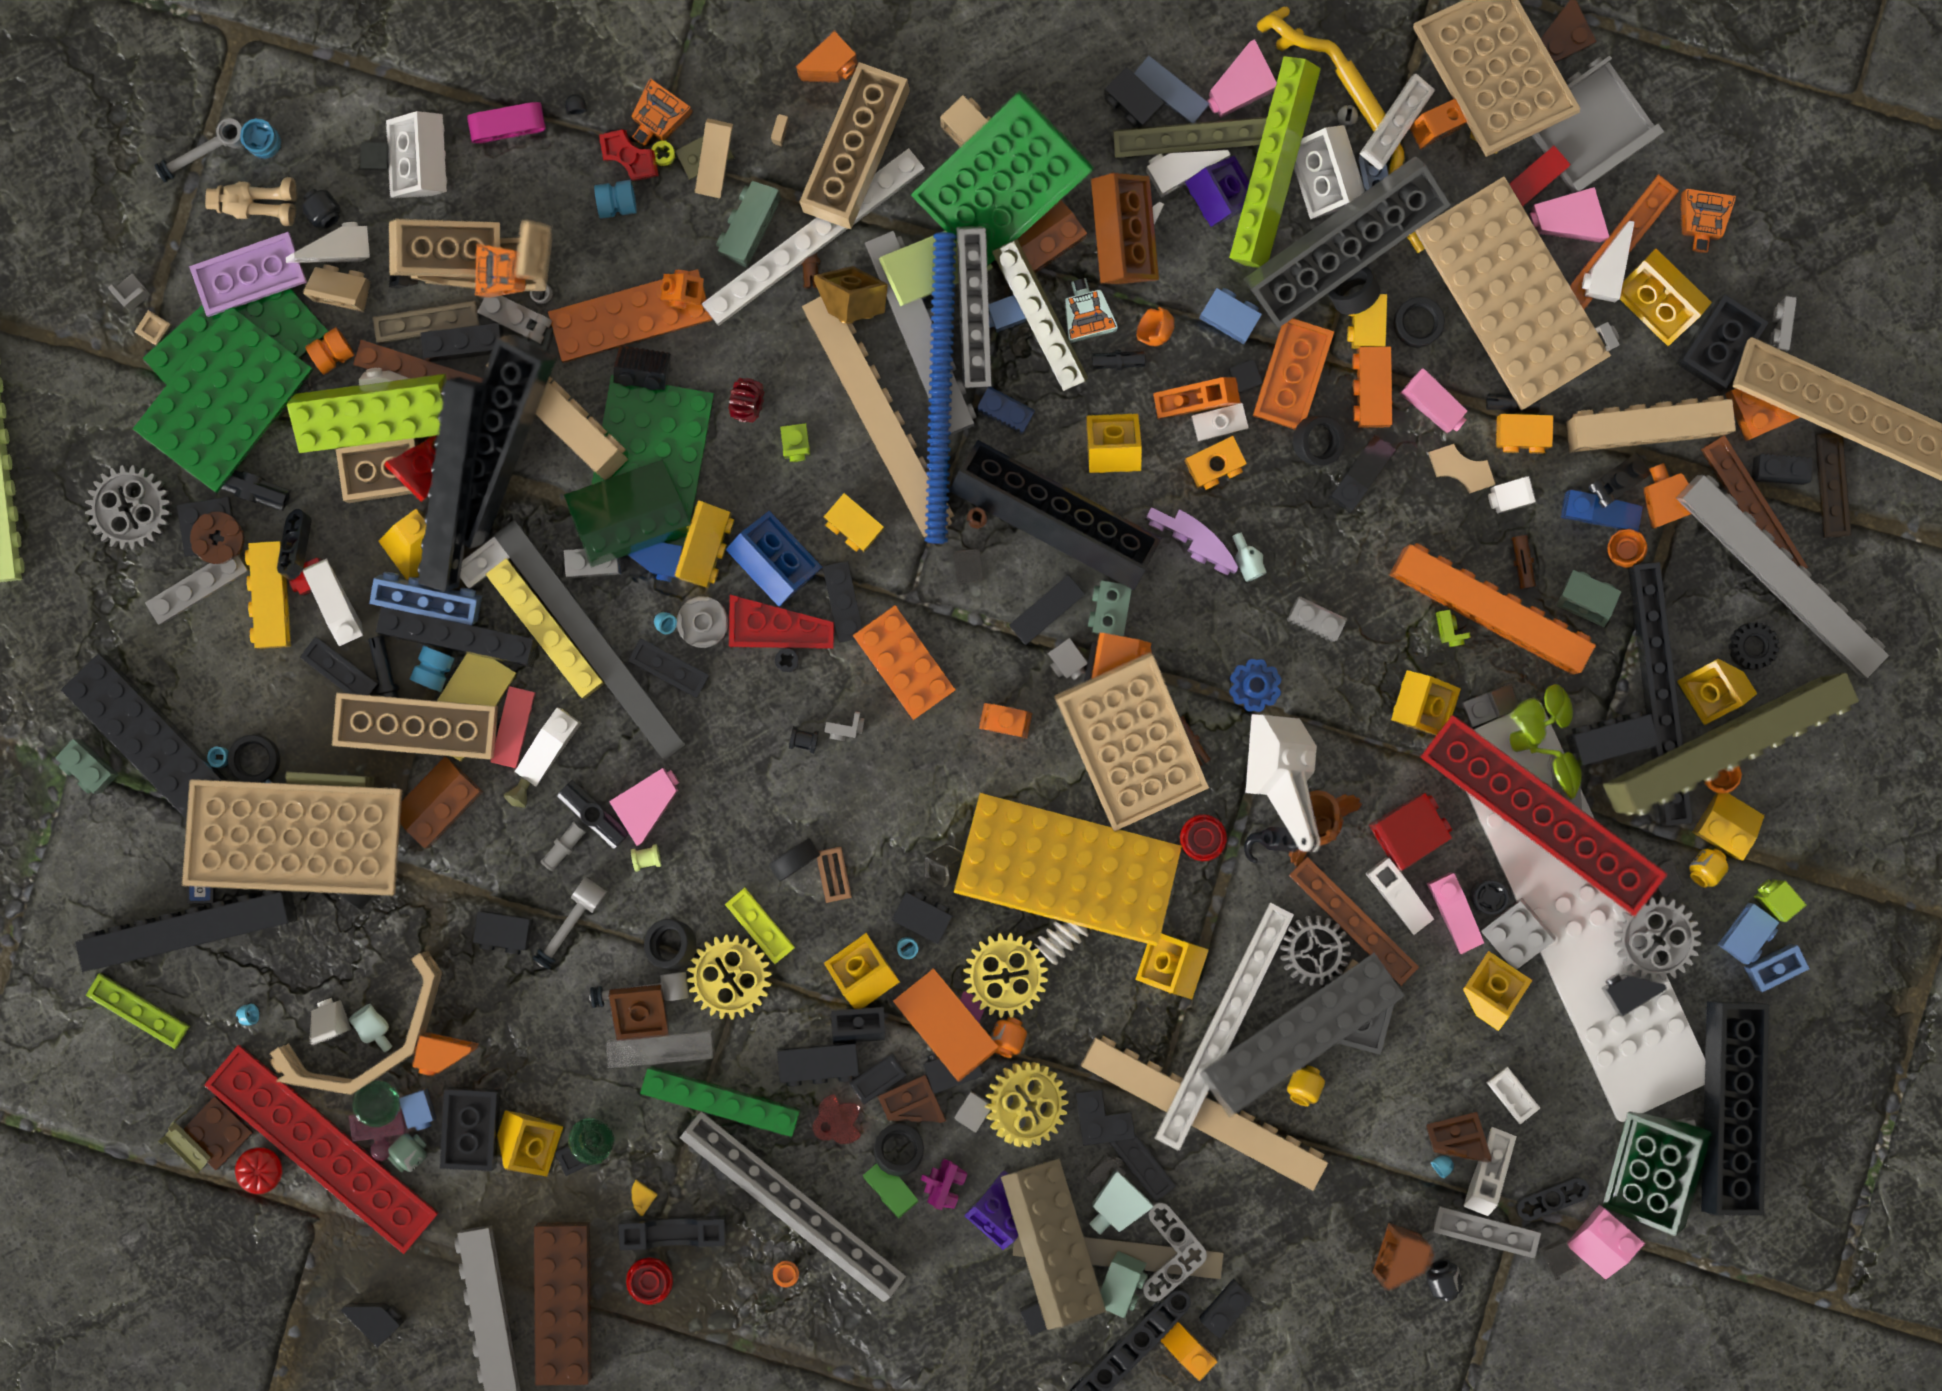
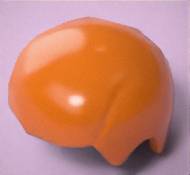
(1155, 327)
(1627, 548)
(1726, 781)

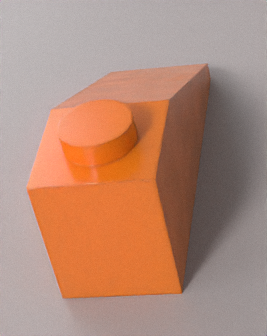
(1197, 397)

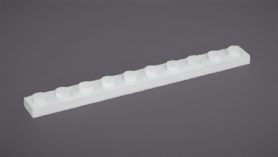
(807, 242)
(1224, 1024)

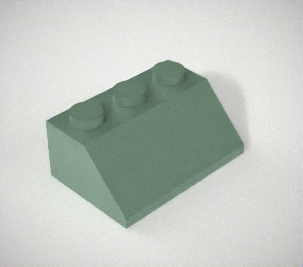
(748, 223)

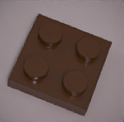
(638, 1011)
(218, 1131)

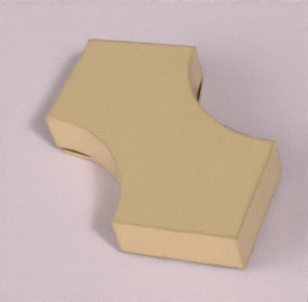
(1473, 474)

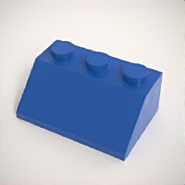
(773, 558)

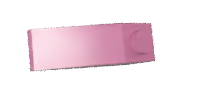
(1455, 912)

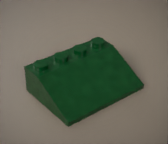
(627, 513)
(1656, 1171)

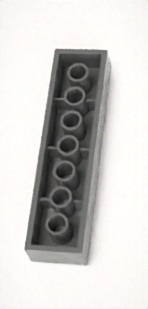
(1347, 241)
(1301, 1034)

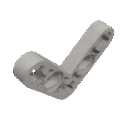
(1182, 1249)

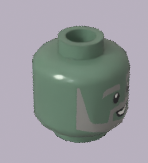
(407, 1152)

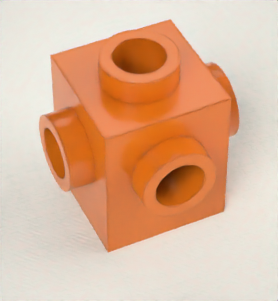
(681, 289)

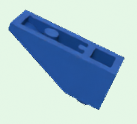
(1585, 508)
(659, 560)

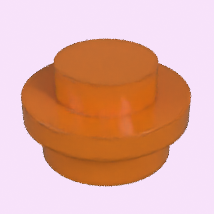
(785, 1273)

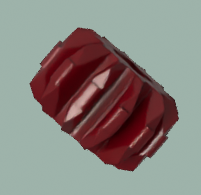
(746, 400)

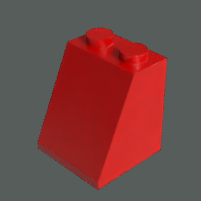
(1411, 831)

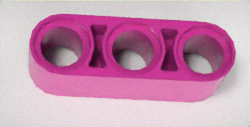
(506, 122)

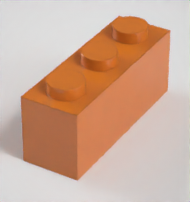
(1373, 387)

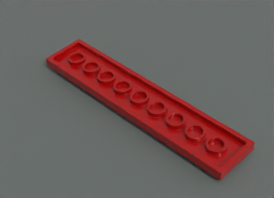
(321, 1149)

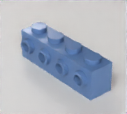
(416, 598)

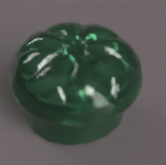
(376, 1104)
(590, 1141)

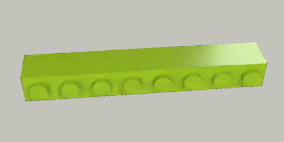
(1275, 162)

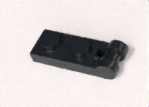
(1619, 480)

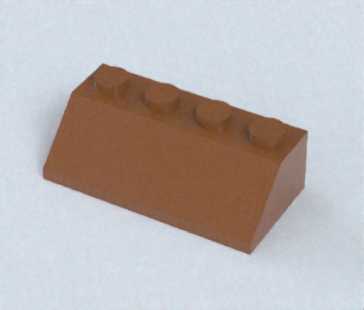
(1124, 228)
(1401, 1256)

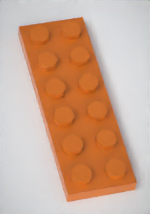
(620, 320)

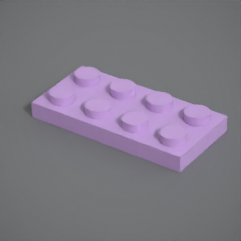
(247, 274)

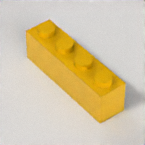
(269, 597)

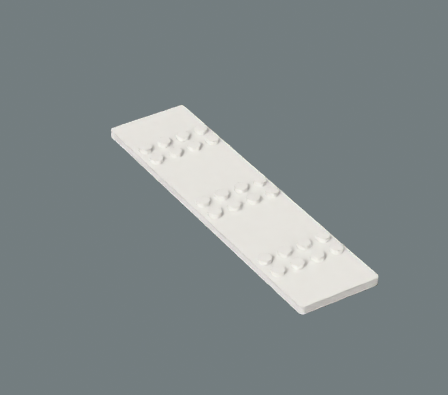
(1638, 1056)

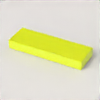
(759, 925)

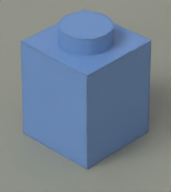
(1005, 314)
(418, 1109)

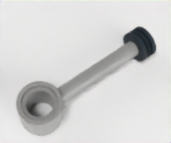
(166, 170)
(588, 897)
(673, 986)

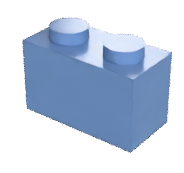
(1230, 315)
(1749, 934)
(1776, 967)

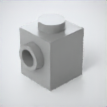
(1067, 660)

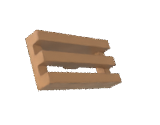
(829, 852)

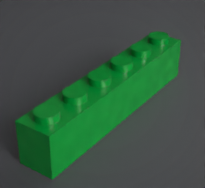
(720, 1101)

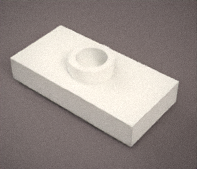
(1220, 422)
(1513, 1095)

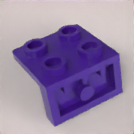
(994, 1215)

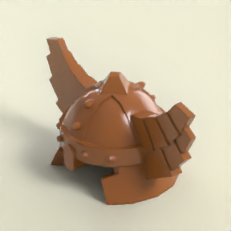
(1328, 817)

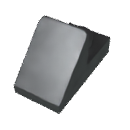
(1490, 705)

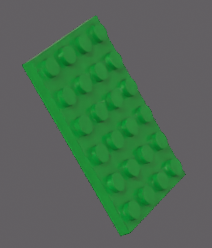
(1004, 176)
(278, 315)
(223, 399)
(659, 427)

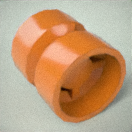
(329, 351)

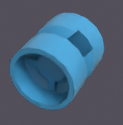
(260, 138)
(615, 199)
(432, 668)

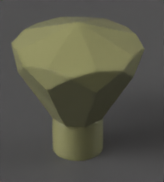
(518, 795)

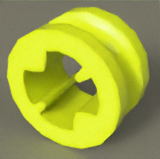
(662, 145)

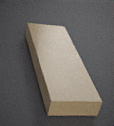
(713, 158)

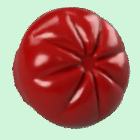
(1203, 837)
(258, 1170)
(649, 1281)

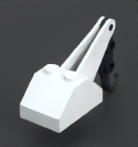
(1279, 767)

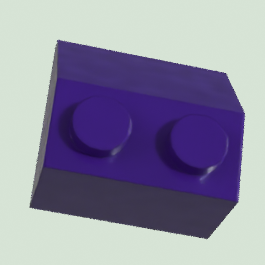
(1219, 190)

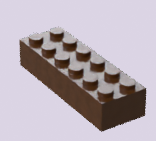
(562, 1303)

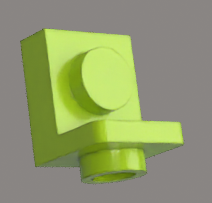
(795, 442)
(1447, 624)

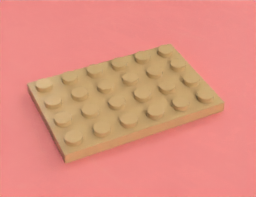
(1496, 70)
(1132, 741)

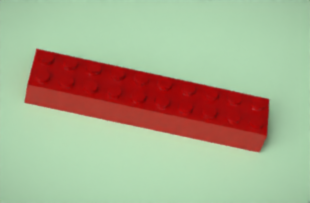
(1544, 815)

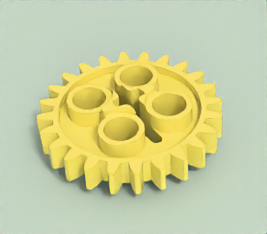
(709, 990)
(1008, 999)
(1044, 1090)

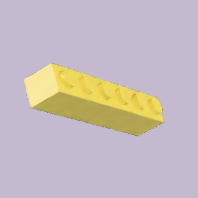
(545, 628)

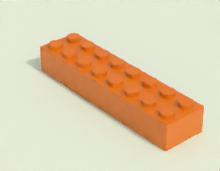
(1491, 609)

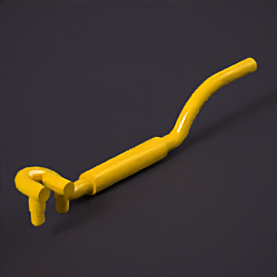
(1346, 72)

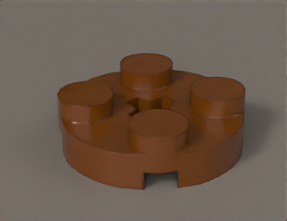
(223, 551)

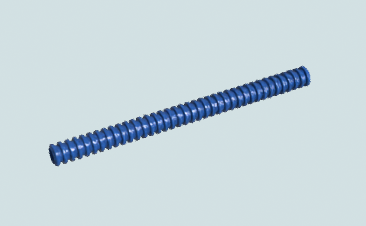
(940, 387)

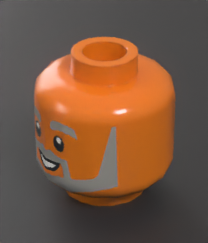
(1009, 1037)

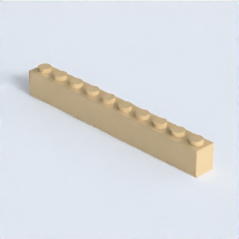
(874, 409)
(1236, 1131)

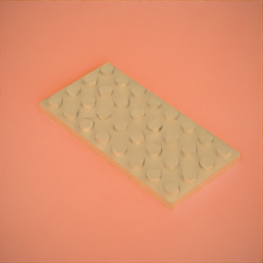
(1512, 293)
(292, 837)

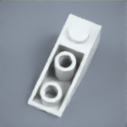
(1399, 895)

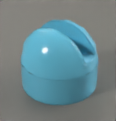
(665, 622)
(211, 757)
(910, 951)
(253, 1014)
(1443, 1165)

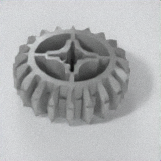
(1293, 955)

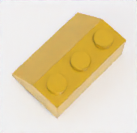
(1663, 297)
(704, 545)

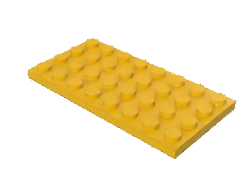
(1068, 869)

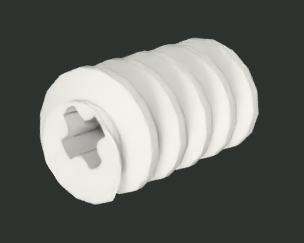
(1060, 939)

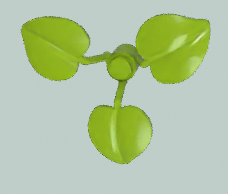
(1531, 718)

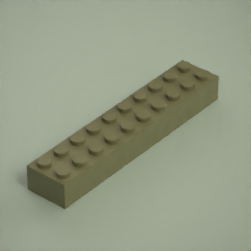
(1730, 743)

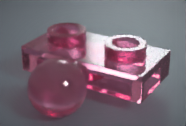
(380, 1147)

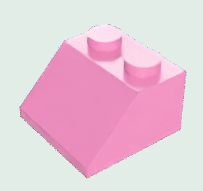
(1604, 1243)

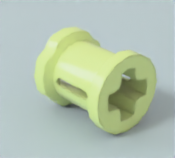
(646, 857)

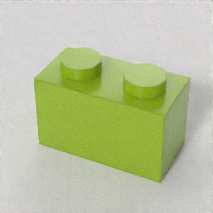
(1779, 899)

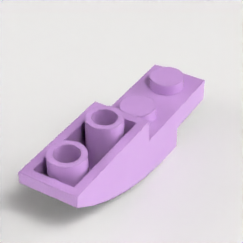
(1204, 542)

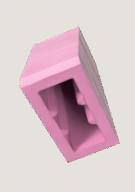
(1243, 82)
(1571, 217)
(1434, 401)
(645, 803)

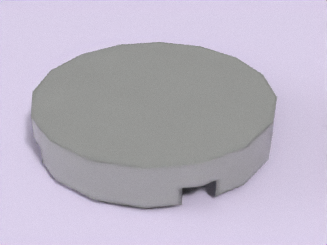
(702, 622)

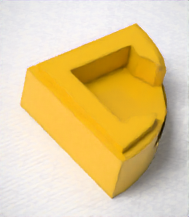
(642, 1197)

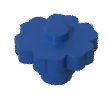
(1255, 685)

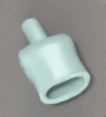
(1248, 559)
(371, 1026)

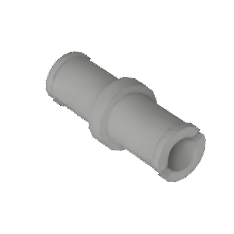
(563, 846)

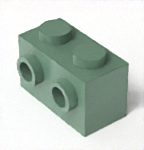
(1589, 598)
(1110, 608)
(86, 766)
(1121, 1284)

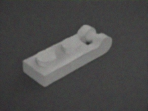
(514, 317)

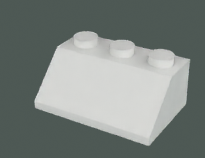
(416, 155)
(1327, 171)

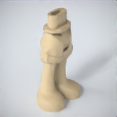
(240, 197)

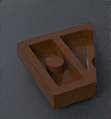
(1568, 33)
(912, 1102)
(1460, 1137)

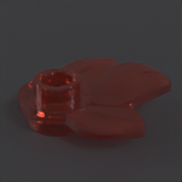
(840, 1118)

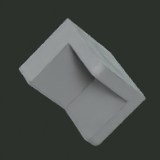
(130, 292)
(973, 1111)

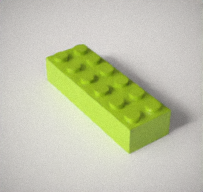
(367, 413)

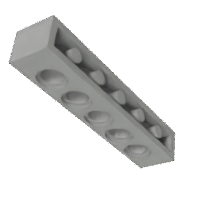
(973, 306)

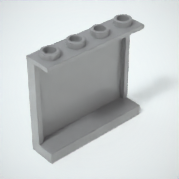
(1604, 131)

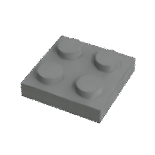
(1783, 317)
(1518, 934)

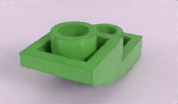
(891, 1189)

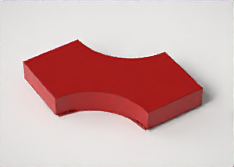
(638, 162)

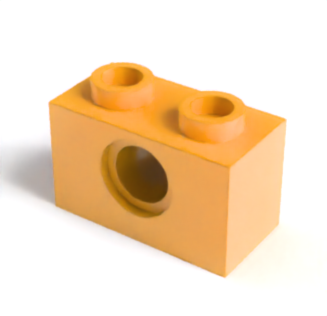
(1200, 463)

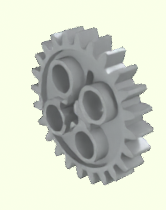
(107, 518)
(1677, 952)

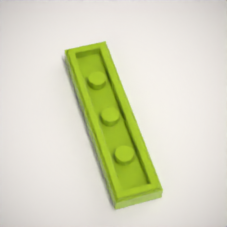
(137, 1010)

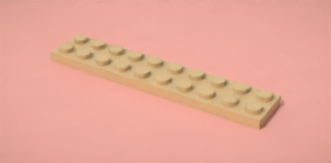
(1841, 407)

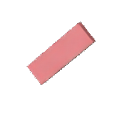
(513, 727)

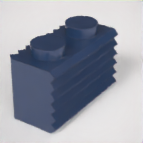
(1005, 410)

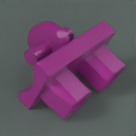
(940, 1182)

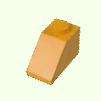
(1189, 1351)

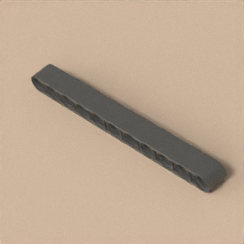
(589, 640)

